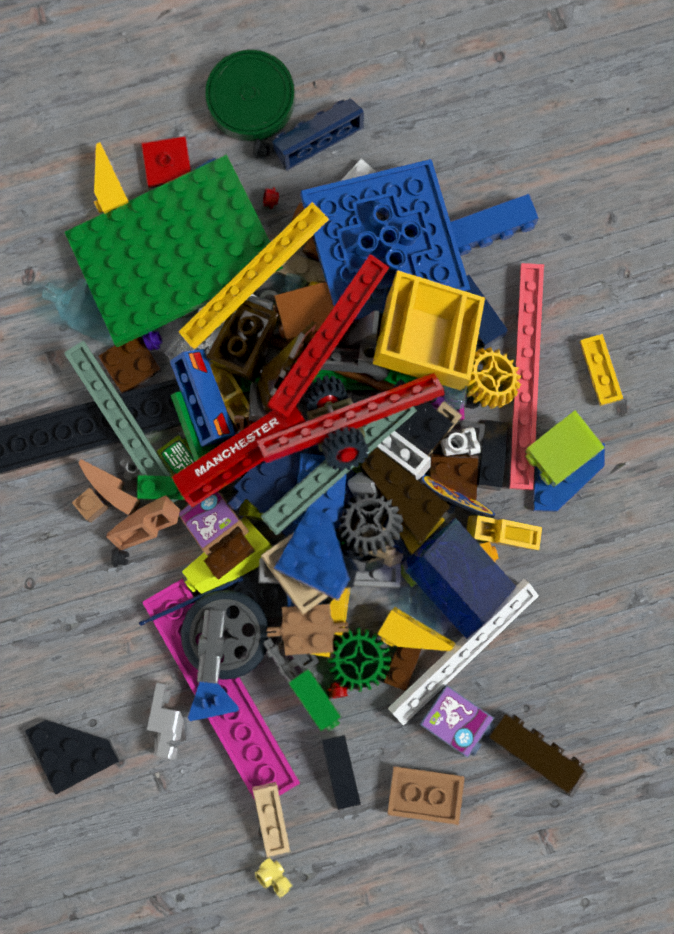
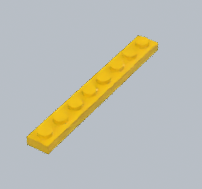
(253, 275)

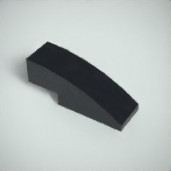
(341, 772)

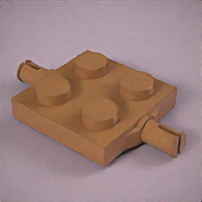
(307, 632)

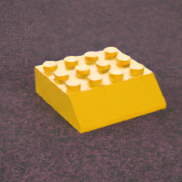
(429, 330)

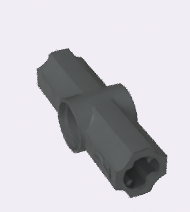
(211, 646)

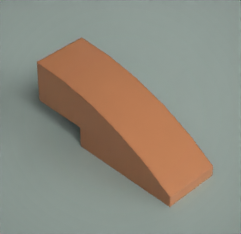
(110, 488)
(144, 523)

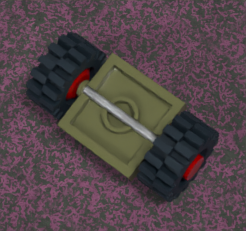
(346, 446)

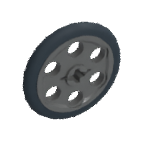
(249, 613)

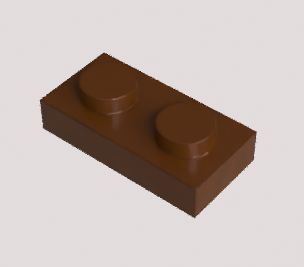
(229, 555)
(402, 667)

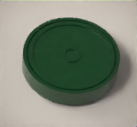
(250, 95)

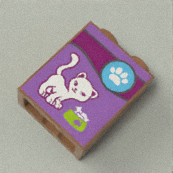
(212, 522)

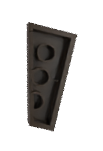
(415, 502)

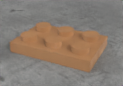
(426, 795)

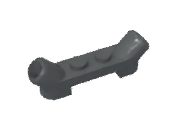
(356, 361)

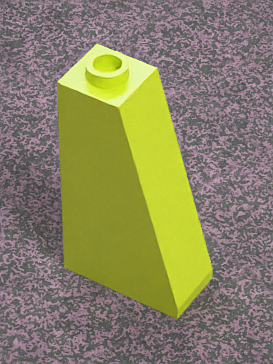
(201, 578)

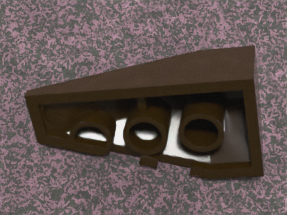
(276, 371)

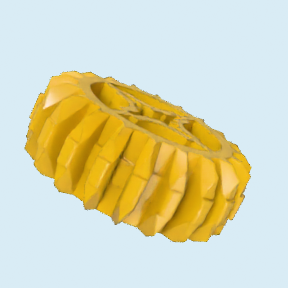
(495, 371)

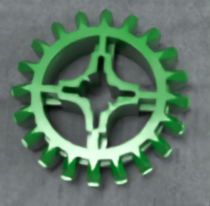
(375, 659)

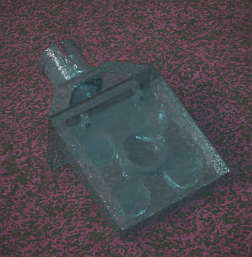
(79, 309)

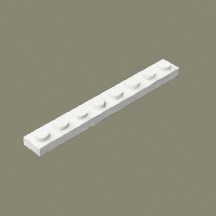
(462, 653)

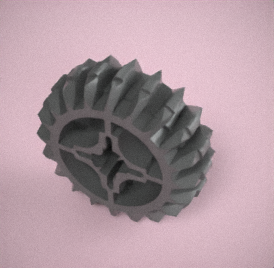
(371, 511)

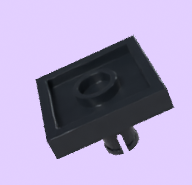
(359, 562)

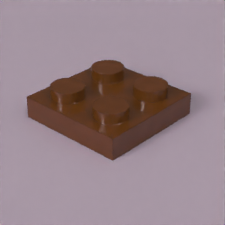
(129, 364)

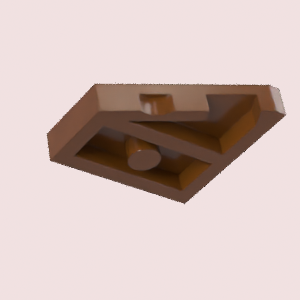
(456, 472)

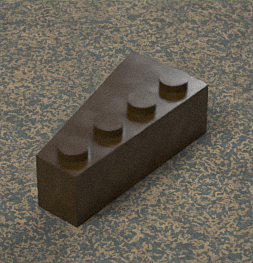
(539, 755)

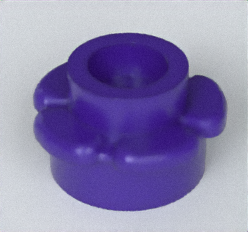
(153, 340)

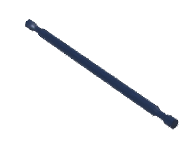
(192, 600)

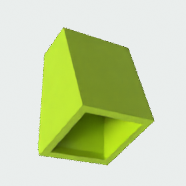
(563, 449)

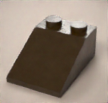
(244, 341)

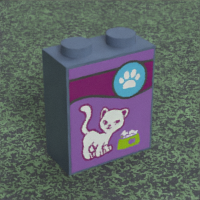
(457, 721)

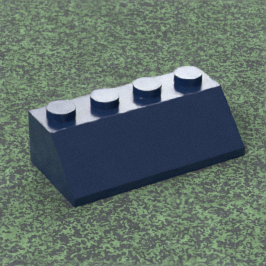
(318, 133)

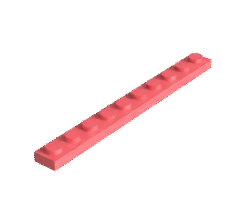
(528, 362)

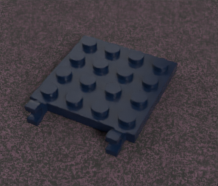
(272, 480)

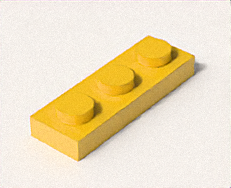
(601, 370)

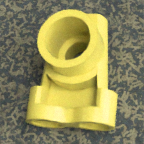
(271, 874)

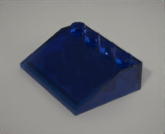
(459, 577)

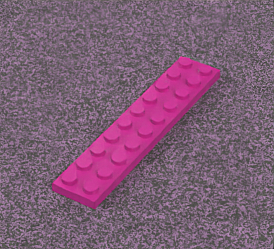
(241, 732)

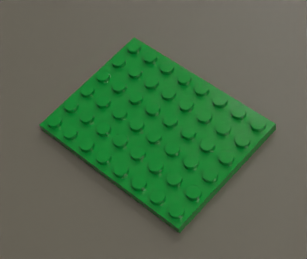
(168, 249)

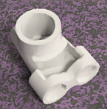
(464, 441)

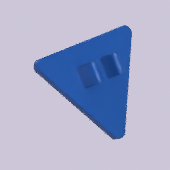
(210, 702)

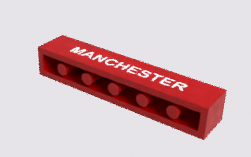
(231, 458)

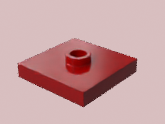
(165, 160)

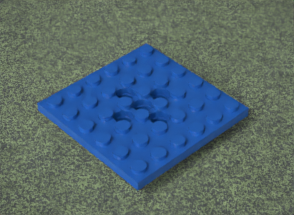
(409, 201)

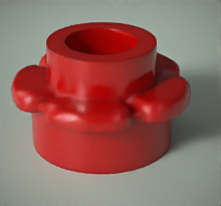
(270, 197)
(336, 691)

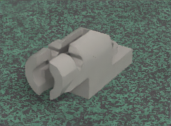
(165, 722)

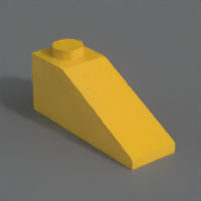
(106, 184)
(408, 632)

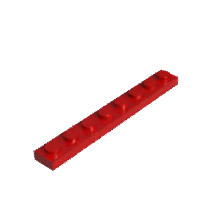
(327, 336)
(354, 416)

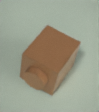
(90, 505)

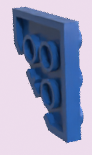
(552, 499)
(315, 555)

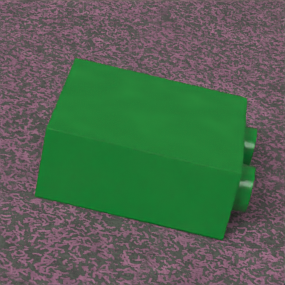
(315, 701)

